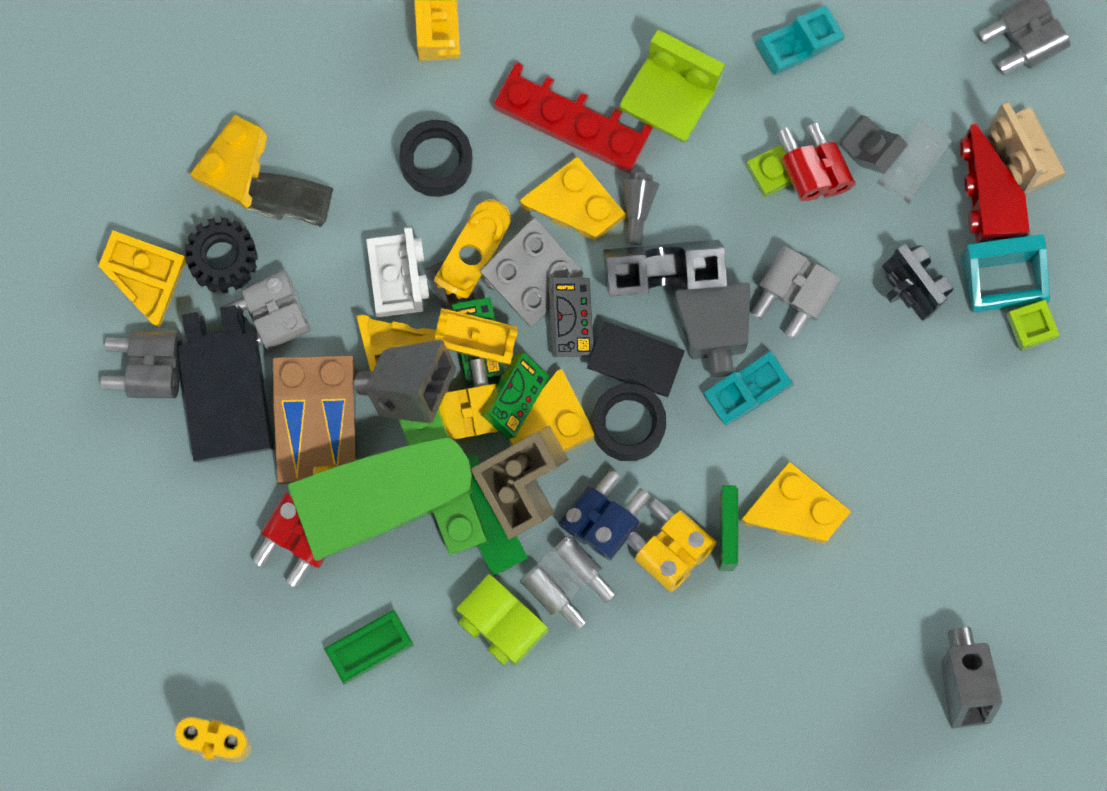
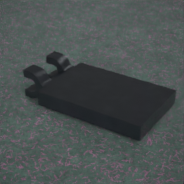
(224, 388)

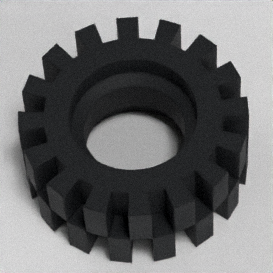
(215, 233)

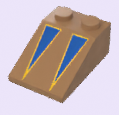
(313, 414)

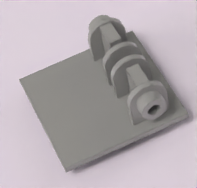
(524, 270)

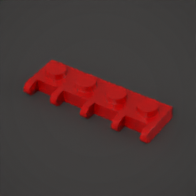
(571, 121)

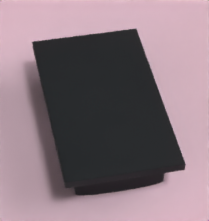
(635, 359)

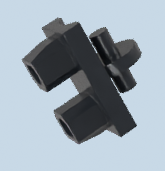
(913, 283)

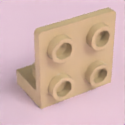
(1024, 148)

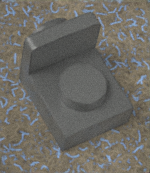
(871, 146)

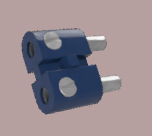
(600, 522)

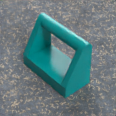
(1001, 253)

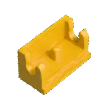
(437, 29)
(476, 336)

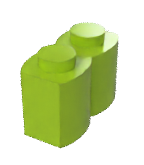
(501, 621)

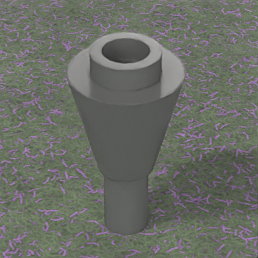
(638, 197)

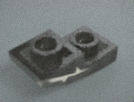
(290, 196)

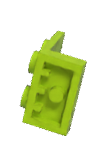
(673, 87)

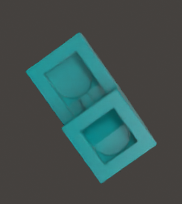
(800, 41)
(749, 388)

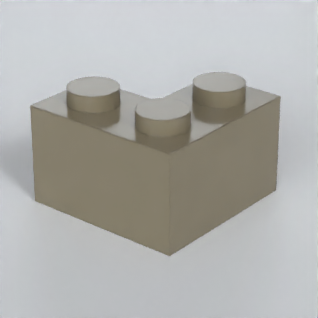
(511, 481)

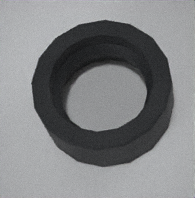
(443, 130)
(636, 393)

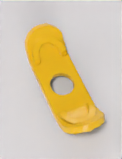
(483, 232)

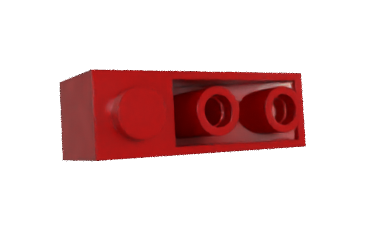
(995, 195)

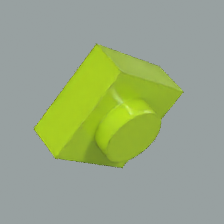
(769, 171)
(1033, 325)

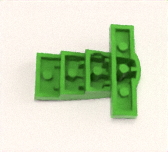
(390, 492)

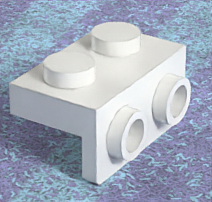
(395, 274)

